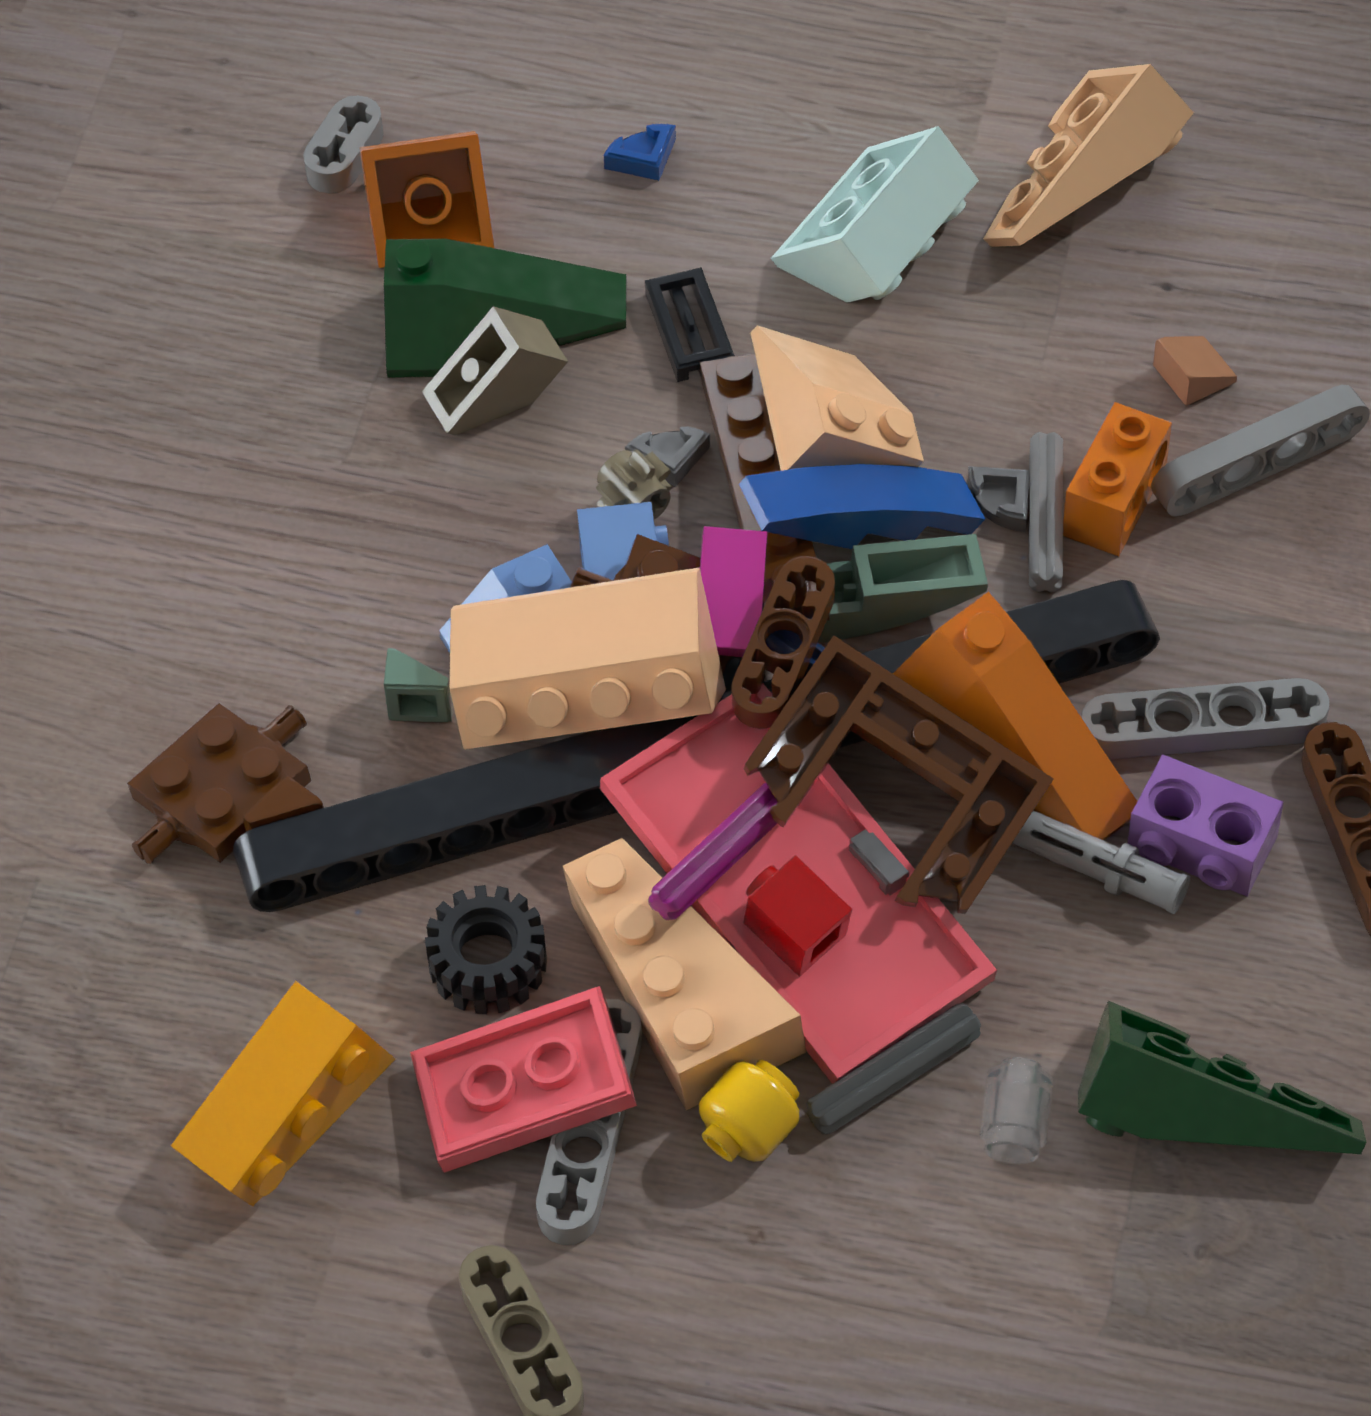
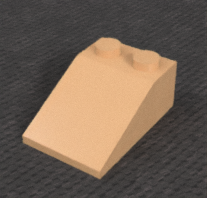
(830, 407)

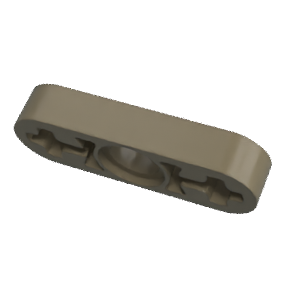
(522, 1307)

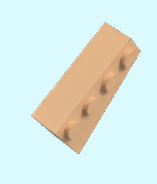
(687, 983)

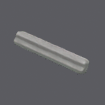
(1046, 512)

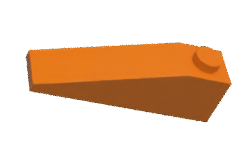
(1000, 685)

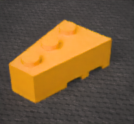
(281, 1095)

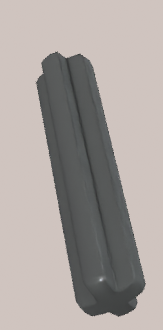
(893, 1068)

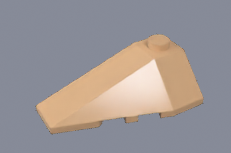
(1101, 136)

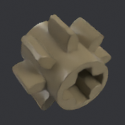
(634, 479)

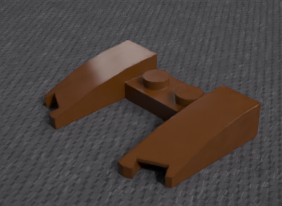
(858, 695)

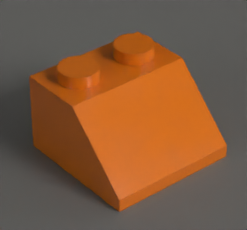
(427, 191)

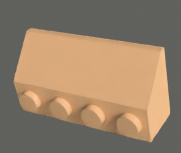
(583, 659)

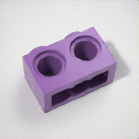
(1210, 812)

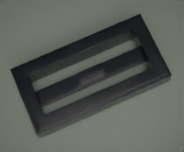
(674, 282)

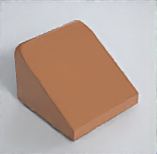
(1191, 367)

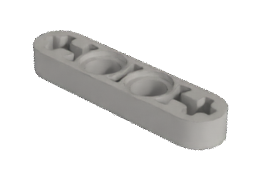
(1260, 450)
(1206, 727)
(594, 1175)

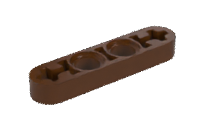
(1347, 834)

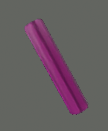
(714, 855)

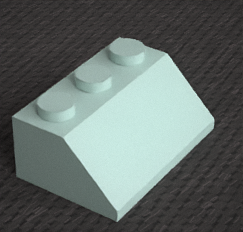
(879, 217)

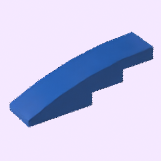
(849, 501)

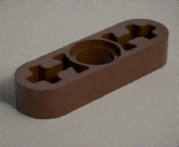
(780, 615)

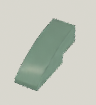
(902, 583)

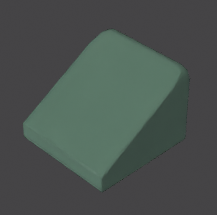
(415, 690)

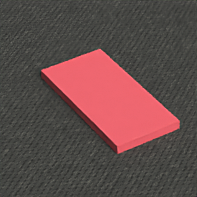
(894, 962)

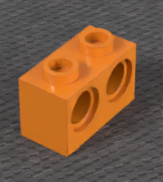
(1116, 479)

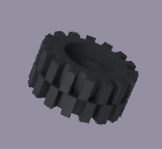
(486, 917)

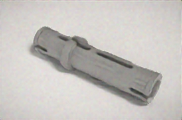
(1162, 885)

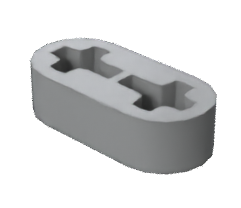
(333, 139)

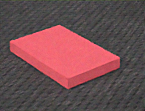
(522, 1079)

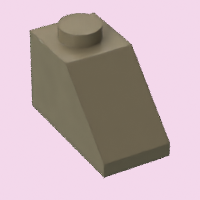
(494, 371)

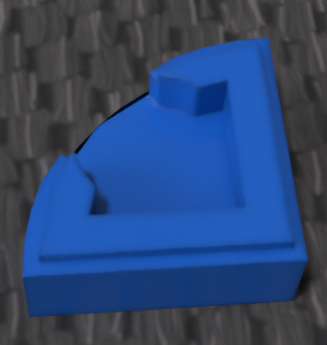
(643, 152)

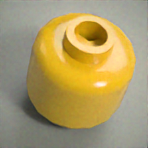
(749, 1111)

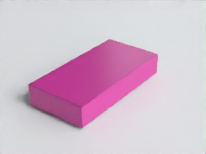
(733, 584)

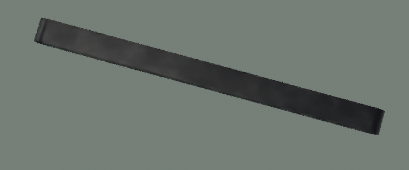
(560, 780)

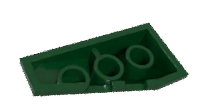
(447, 286)
(1159, 1088)

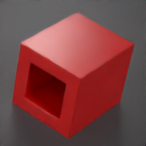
(795, 914)

